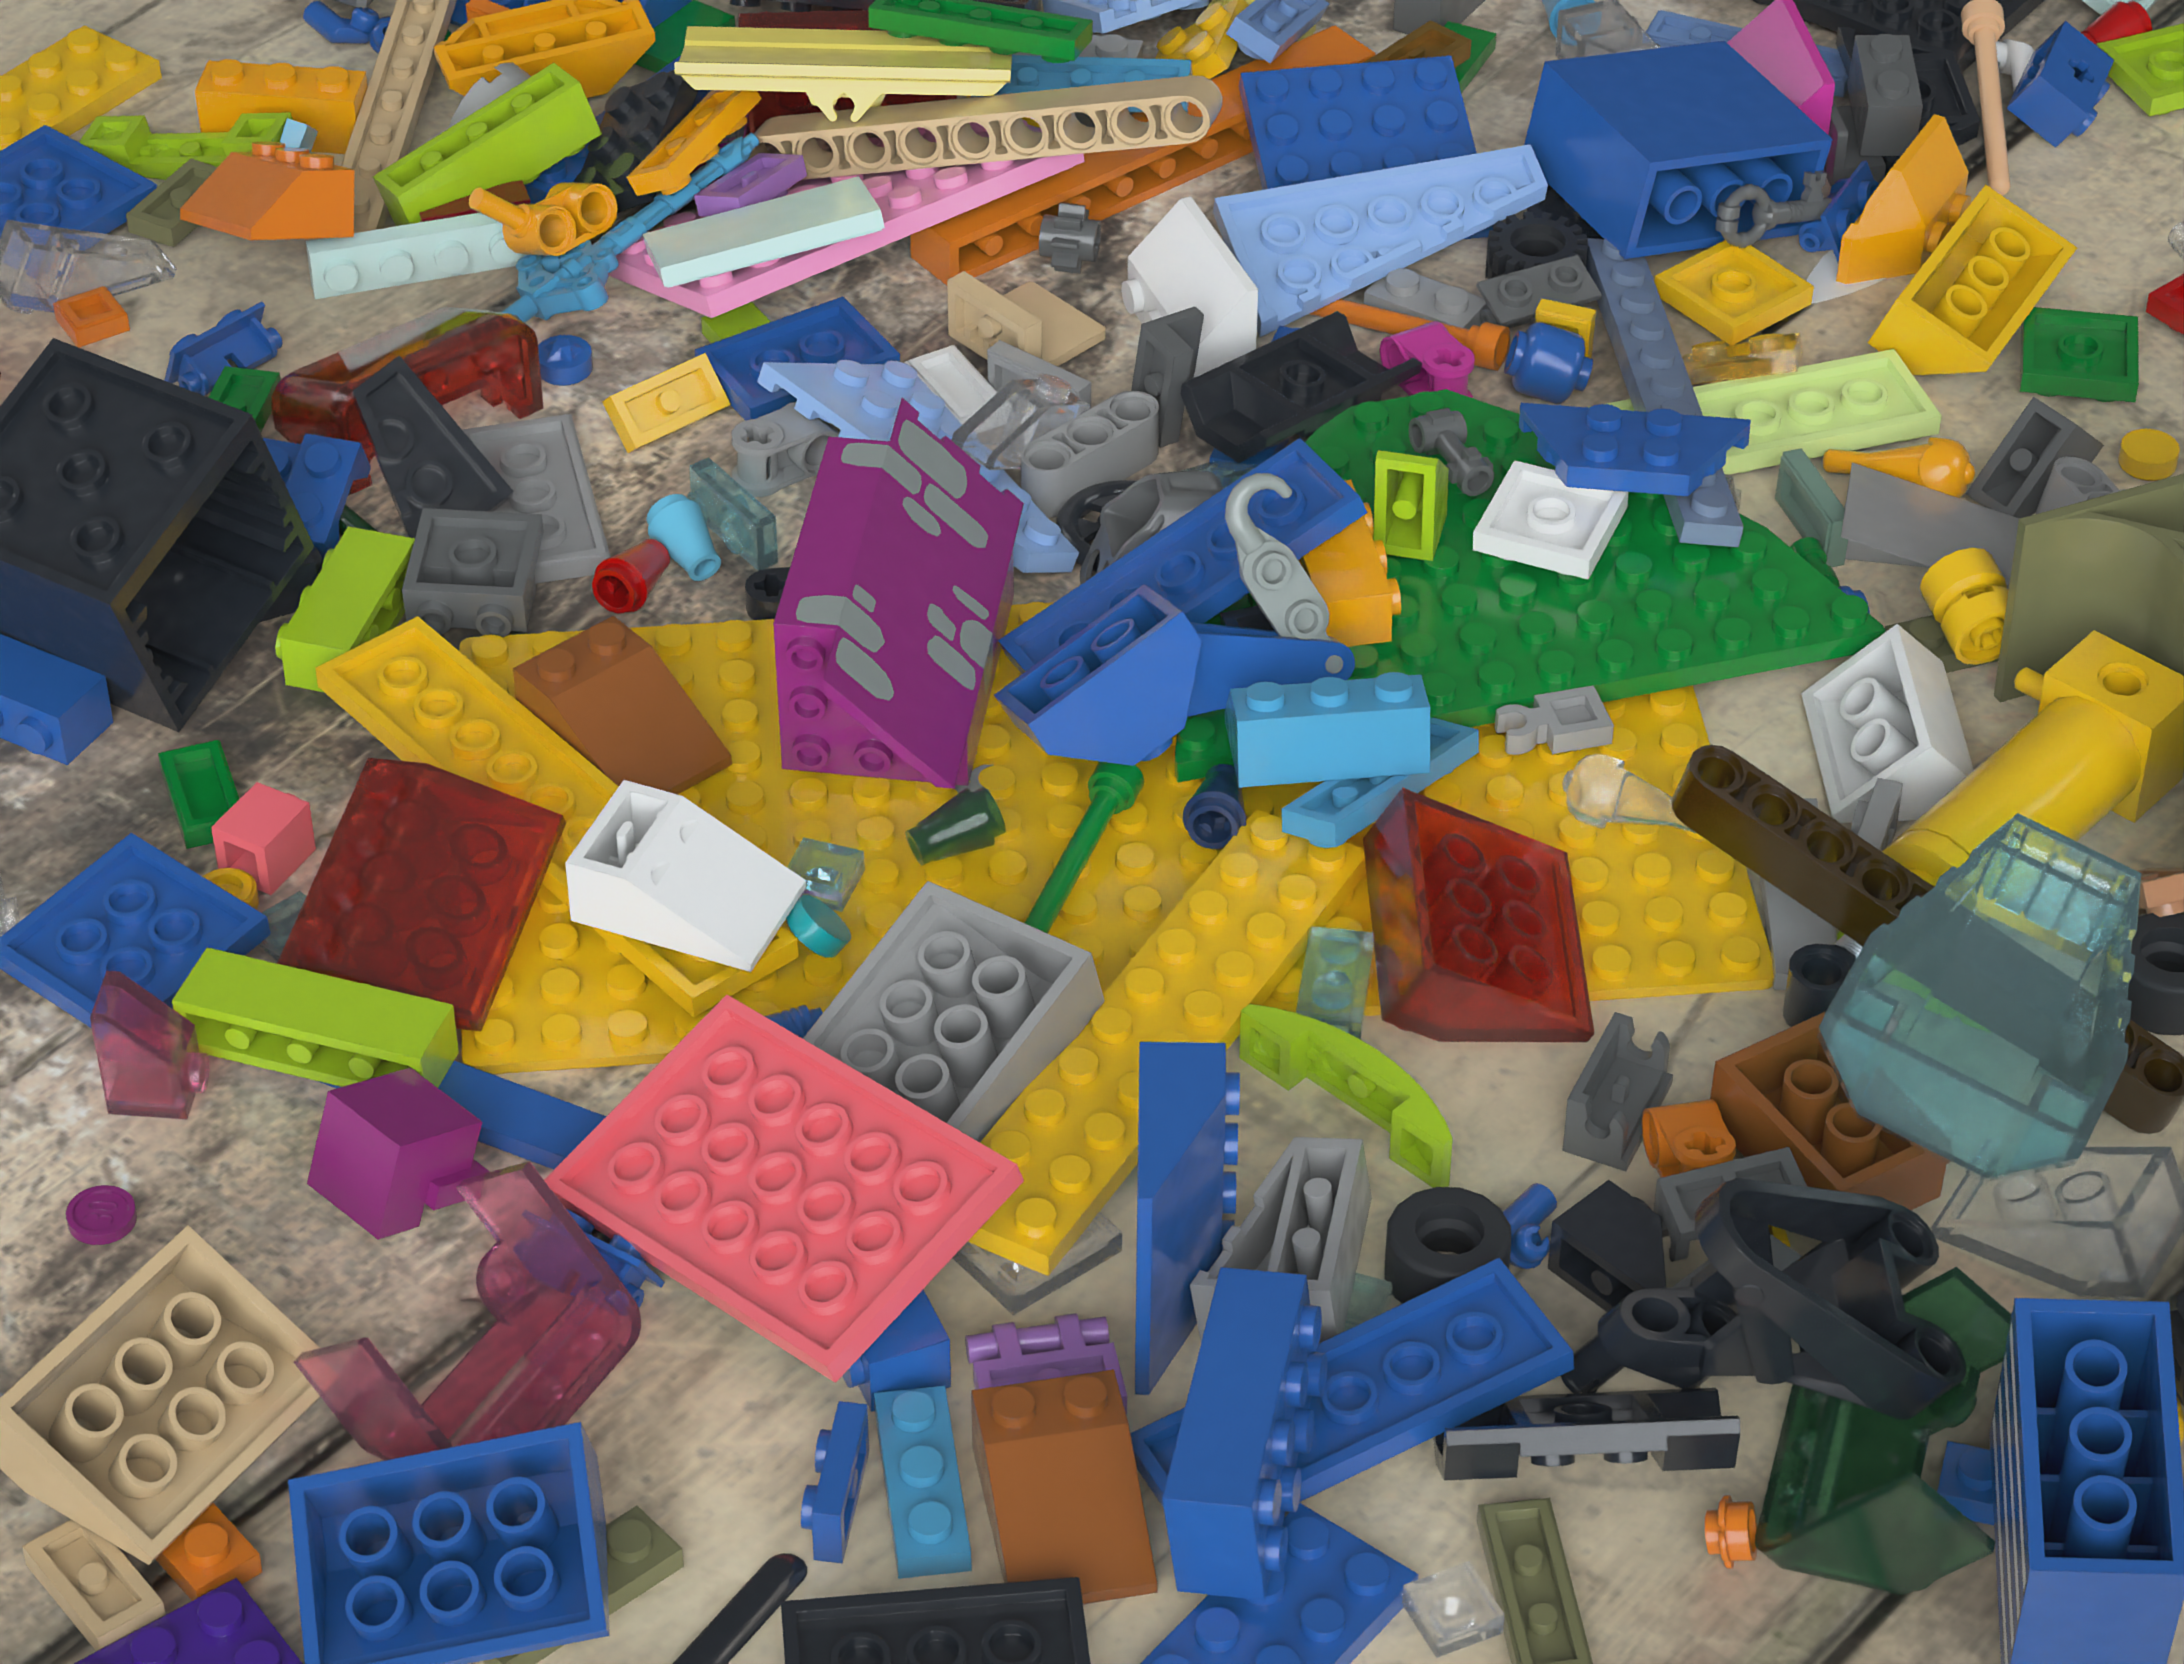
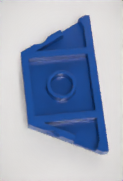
(1632, 449)

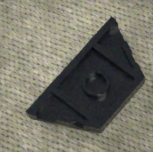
(1940, 87)

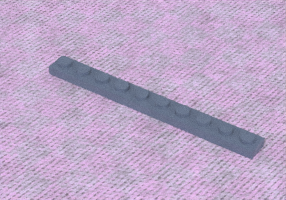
(1658, 380)

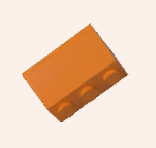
(275, 195)

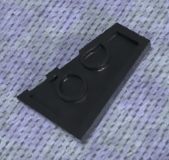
(423, 449)

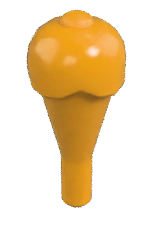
(1936, 465)

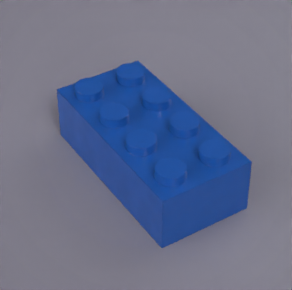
(1244, 1434)

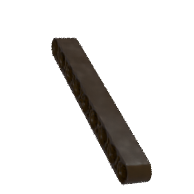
(1863, 888)

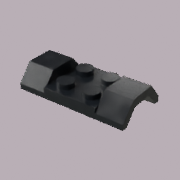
(1287, 388)
(1675, 1424)

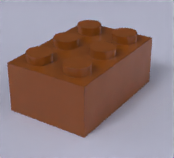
(1790, 1097)

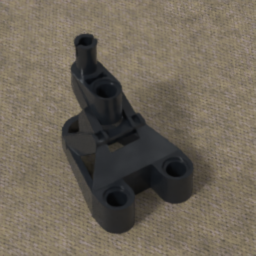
(1832, 1301)

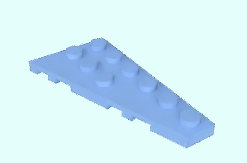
(865, 404)

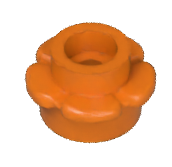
(1731, 1531)

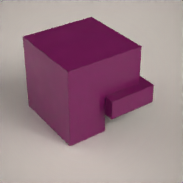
(392, 1150)

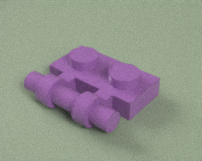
(1042, 1352)

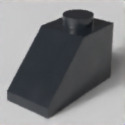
(1608, 1246)

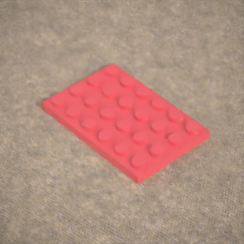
(783, 1186)

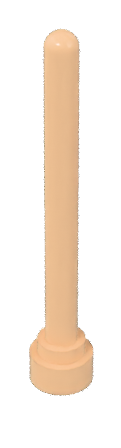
(1983, 26)

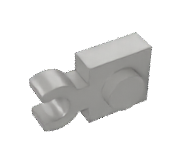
(1561, 719)

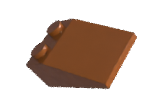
(621, 709)
(1063, 1484)

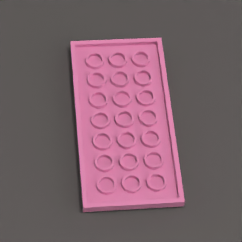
(907, 203)

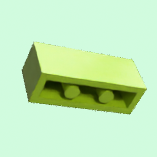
(347, 604)

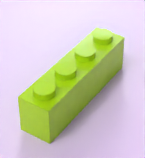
(495, 145)
(313, 1022)

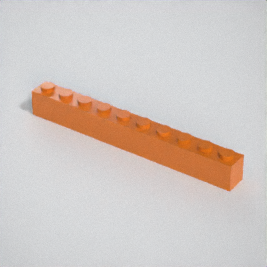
(1116, 178)

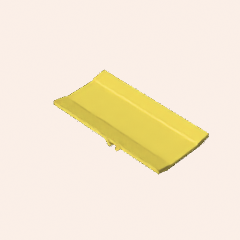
(837, 65)

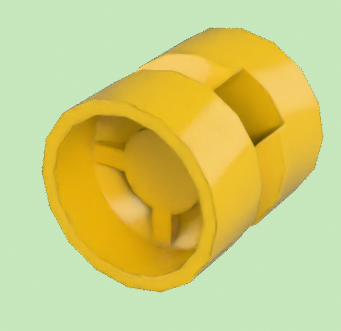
(1969, 601)

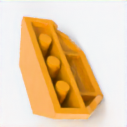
(584, 37)
(1908, 210)

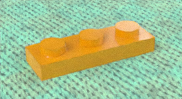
(692, 141)

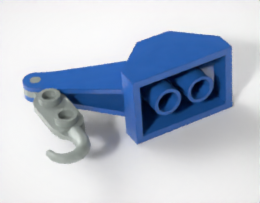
(1145, 668)

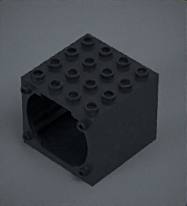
(137, 529)

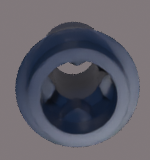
(1215, 808)

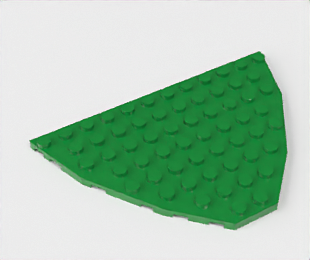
(1509, 630)

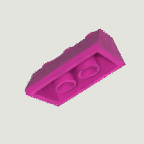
(1788, 58)

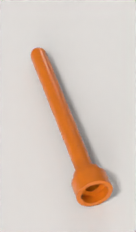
(1487, 342)

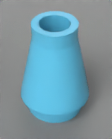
(684, 533)

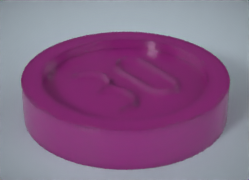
(101, 1215)

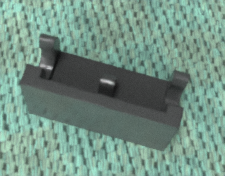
(1612, 1093)
(1682, 1193)

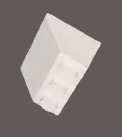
(1190, 266)
(1887, 719)

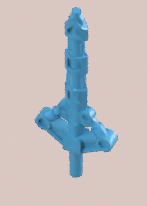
(579, 276)

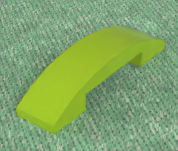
(161, 154)
(1297, 1047)

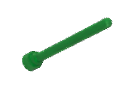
(1110, 791)

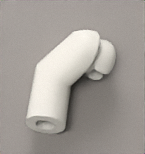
(2013, 58)

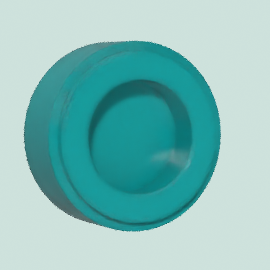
(818, 926)

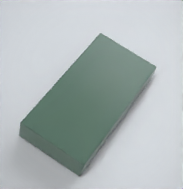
(1811, 504)

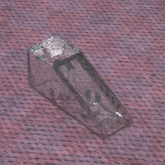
(56, 263)

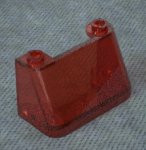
(446, 349)

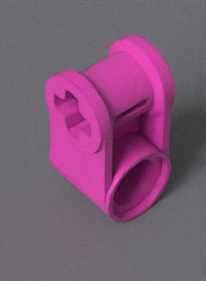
(1442, 358)

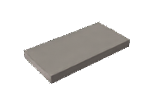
(548, 478)

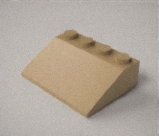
(156, 1400)

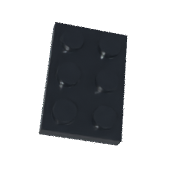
(631, 129)

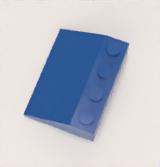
(1179, 1190)
(453, 1552)

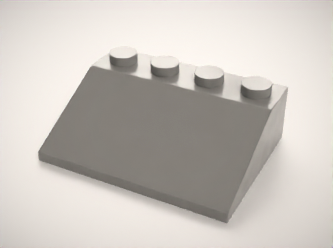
(960, 1008)

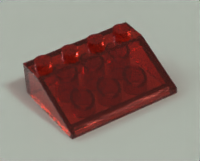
(425, 887)
(1473, 928)

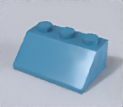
(1329, 730)

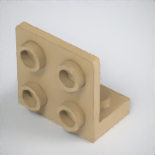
(1023, 318)

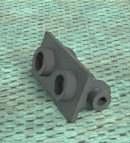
(1516, 295)

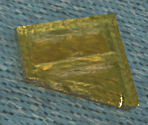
(1759, 357)

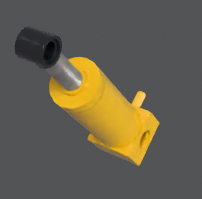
(2098, 745)

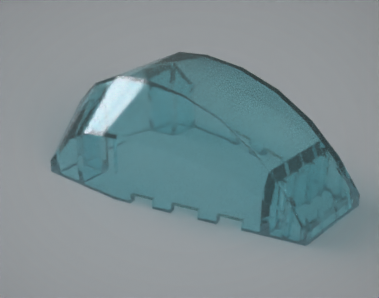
(1994, 1006)

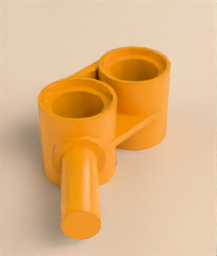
(555, 224)

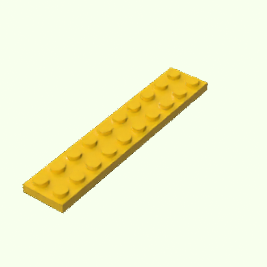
(448, 713)
(1187, 983)

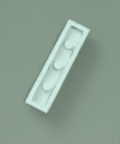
(407, 255)

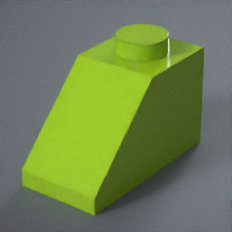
(1409, 504)

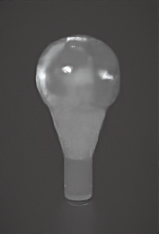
(1606, 792)

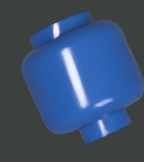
(1548, 363)

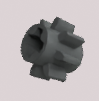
(1070, 238)

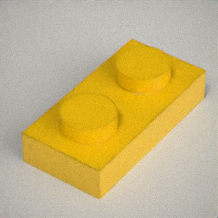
(666, 403)

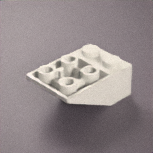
(678, 879)

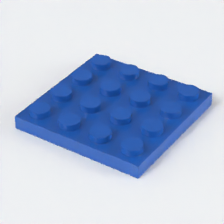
(1354, 119)

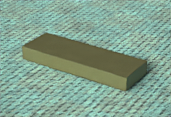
(1532, 1583)

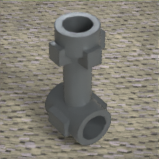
(1445, 434)

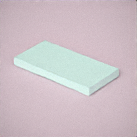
(763, 232)

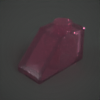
(145, 1052)

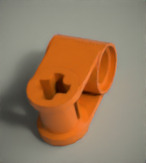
(1686, 1137)

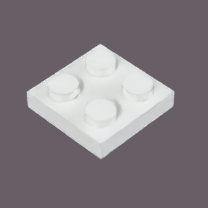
(1548, 524)

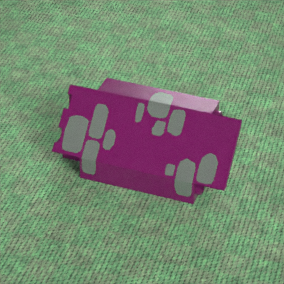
(894, 610)

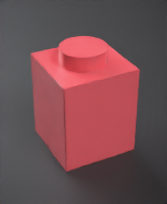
(265, 836)

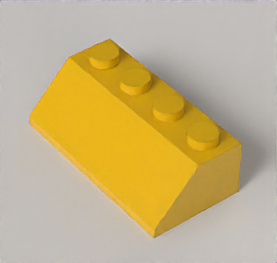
(1973, 289)

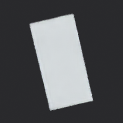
(954, 381)

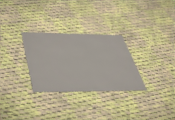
(1922, 521)

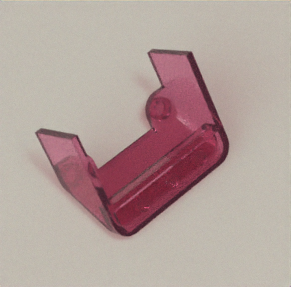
(553, 1342)

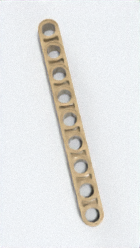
(1003, 120)

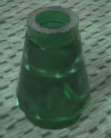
(957, 827)

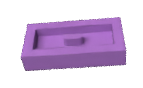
(754, 181)

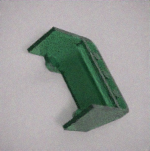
(1849, 1481)

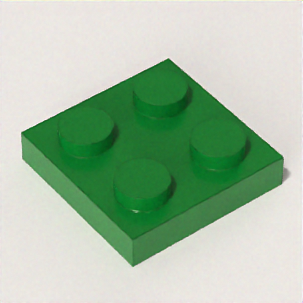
(2080, 355)

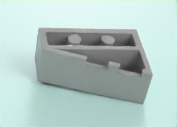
(1303, 1222)

